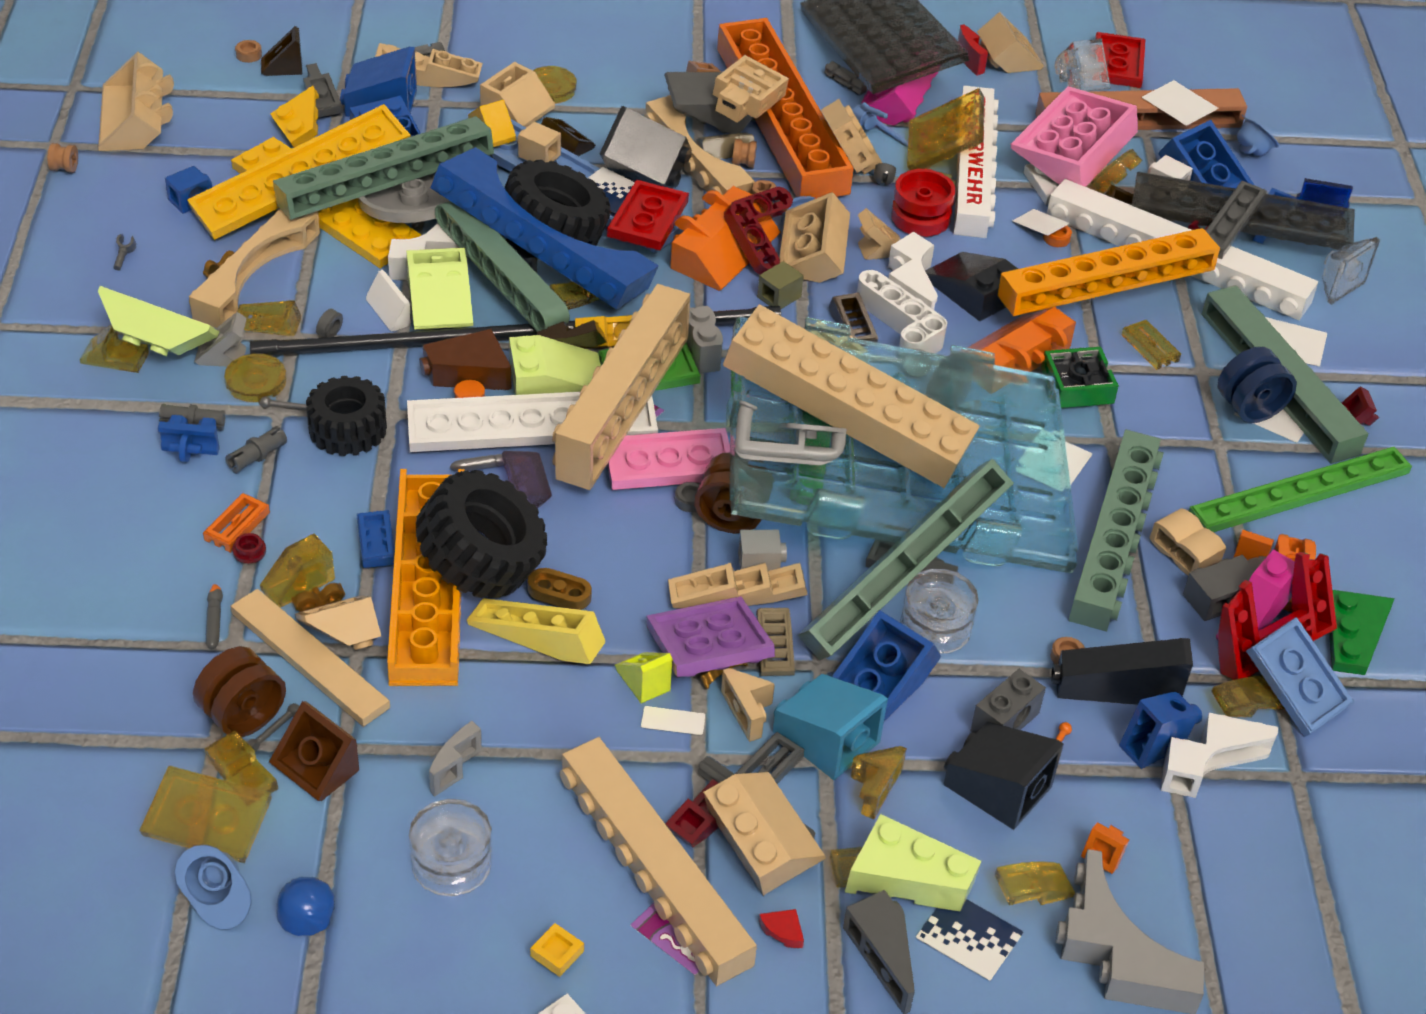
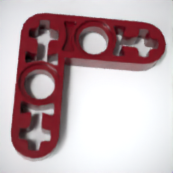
(751, 217)

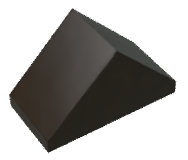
(284, 56)

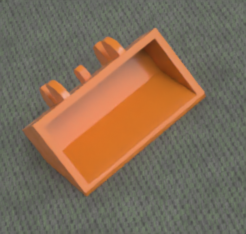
(707, 245)
(1026, 339)

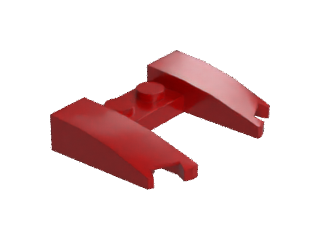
(1310, 604)

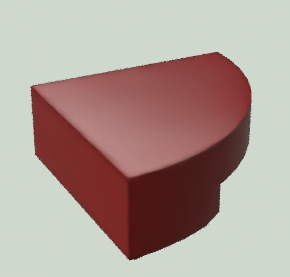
(783, 927)

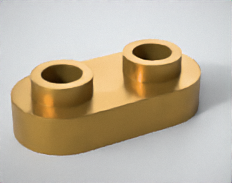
(559, 588)

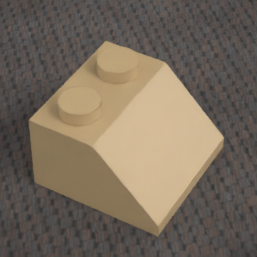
(1008, 46)

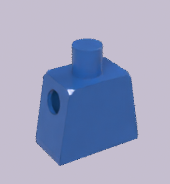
(1154, 725)

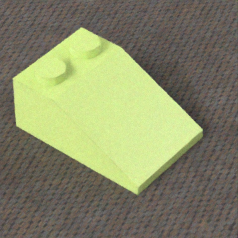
(549, 365)

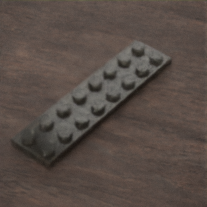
(1275, 217)

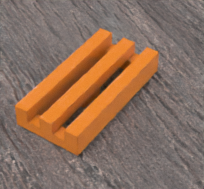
(240, 524)

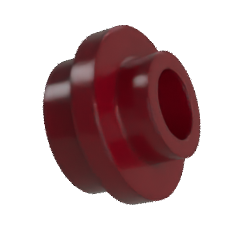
(249, 548)

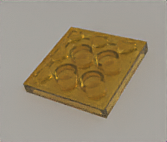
(946, 130)

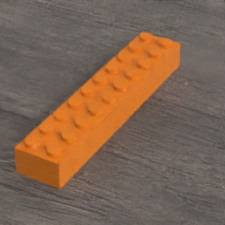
(794, 124)

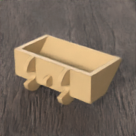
(133, 105)

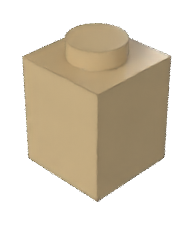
(539, 143)

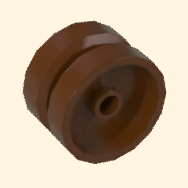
(714, 501)
(239, 691)

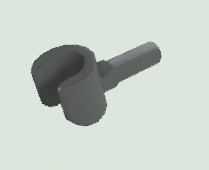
(123, 250)

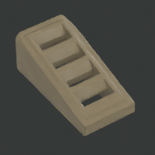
(776, 622)

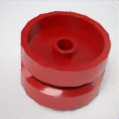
(923, 202)

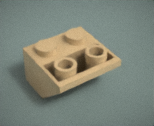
(521, 91)

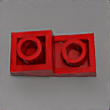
(977, 53)

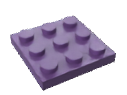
(710, 636)

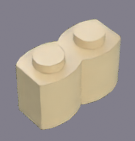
(1187, 541)

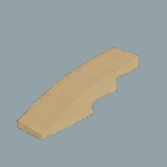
(753, 584)

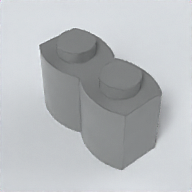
(704, 339)

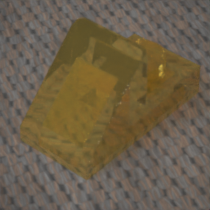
(110, 352)
(878, 774)

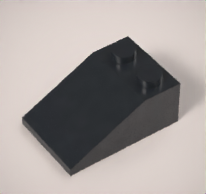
(971, 282)

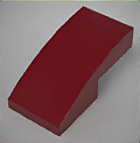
(692, 820)

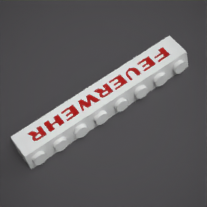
(976, 176)

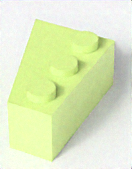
(912, 867)

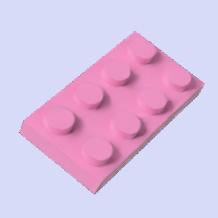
(665, 458)

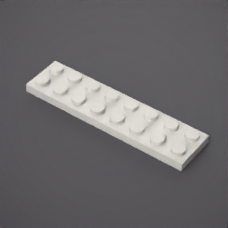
(498, 421)

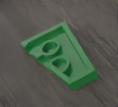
(1358, 630)

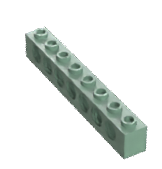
(379, 168)
(1115, 531)

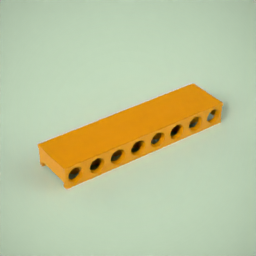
(423, 606)

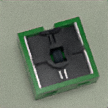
(1081, 376)

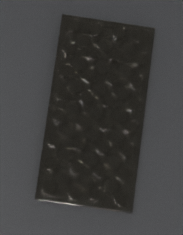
(885, 39)

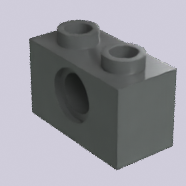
(1011, 703)

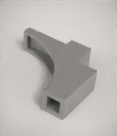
(1129, 961)

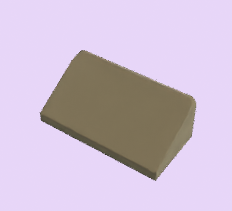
(722, 145)

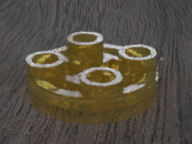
(1116, 171)

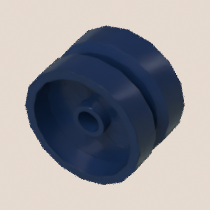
(1257, 384)

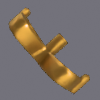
(211, 266)

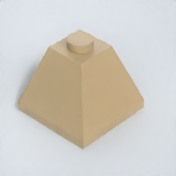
(346, 621)

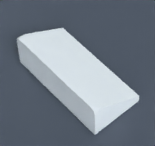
(389, 302)

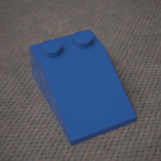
(1208, 155)
(889, 661)

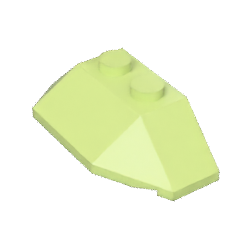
(154, 325)

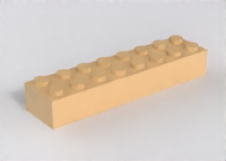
(621, 387)
(850, 395)

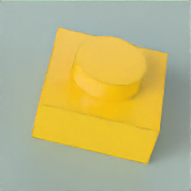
(557, 949)

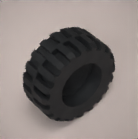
(560, 199)
(465, 556)

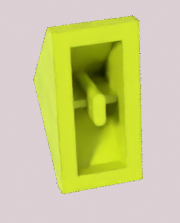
(647, 674)

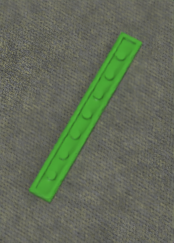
(1301, 489)

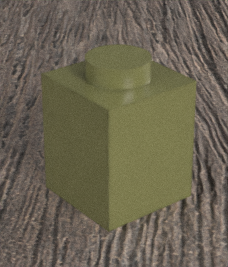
(780, 285)

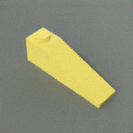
(551, 630)

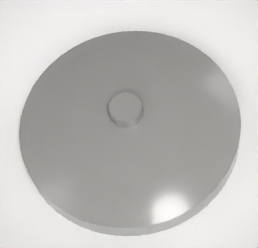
(404, 202)

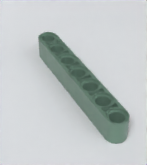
(503, 267)

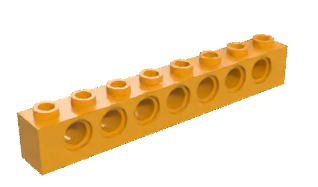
(1107, 271)

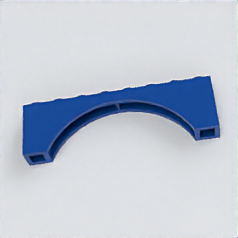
(607, 273)

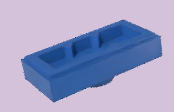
(376, 539)

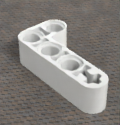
(904, 313)

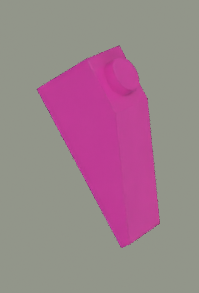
(1271, 587)

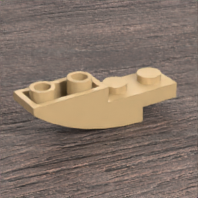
(440, 68)

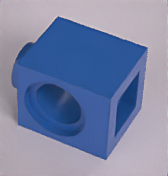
(185, 185)

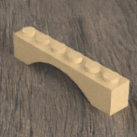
(706, 169)
(219, 294)

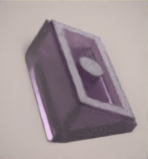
(527, 475)

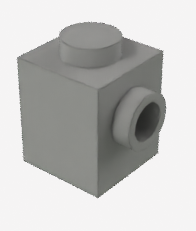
(761, 547)

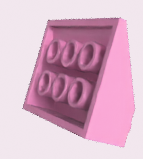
(1077, 135)

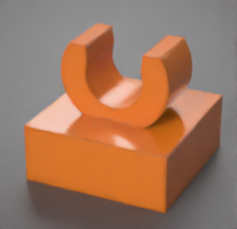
(1110, 842)

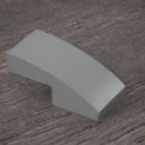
(448, 763)

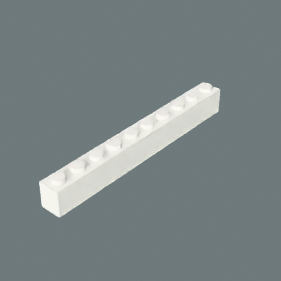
(1124, 225)

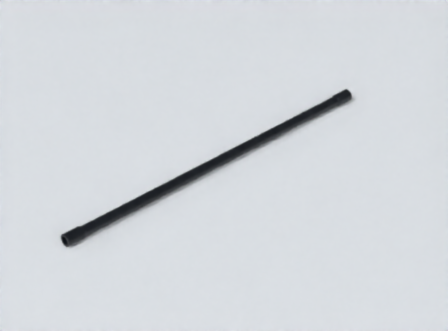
(418, 338)

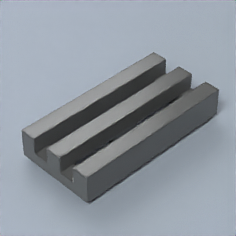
(784, 768)

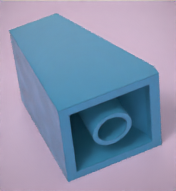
(832, 722)

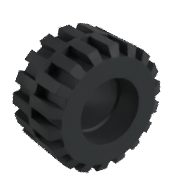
(346, 415)

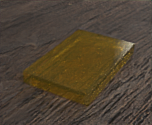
(206, 811)

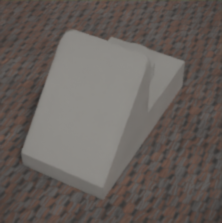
(226, 346)

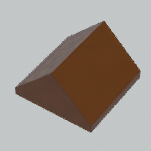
(316, 753)

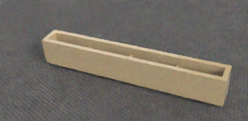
(658, 862)

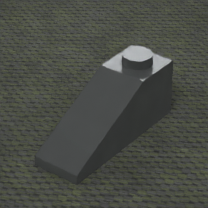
(881, 937)

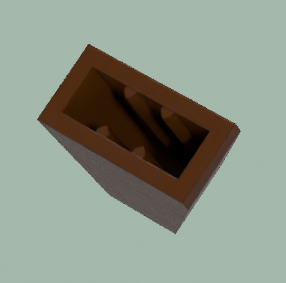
(467, 358)

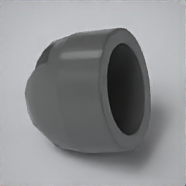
(884, 172)

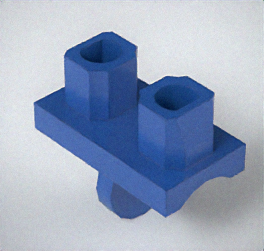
(189, 438)

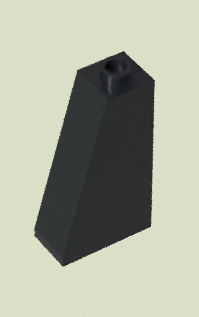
(1123, 671)

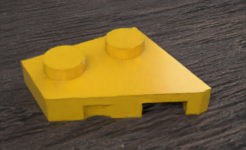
(298, 117)

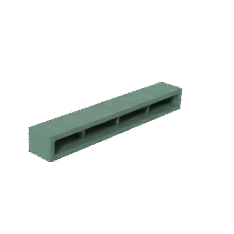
(1313, 404)
(905, 559)

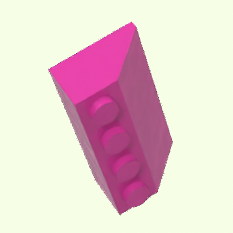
(900, 101)

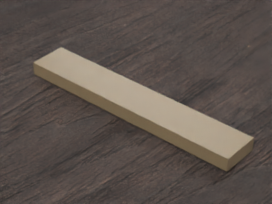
(310, 657)

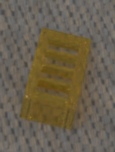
(272, 317)

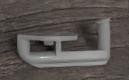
(786, 453)

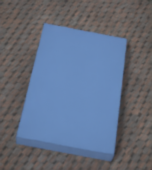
(1300, 676)

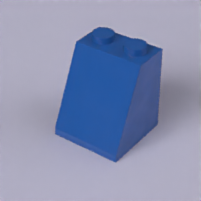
(381, 79)

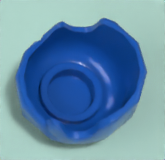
(305, 906)

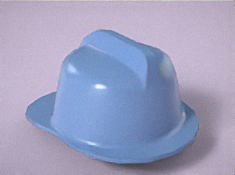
(1255, 138)
(213, 886)

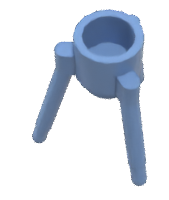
(868, 120)

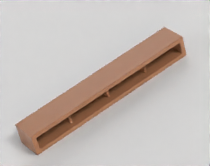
(1149, 117)

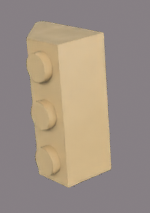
(816, 238)
(762, 829)

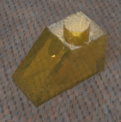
(298, 570)

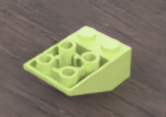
(439, 288)

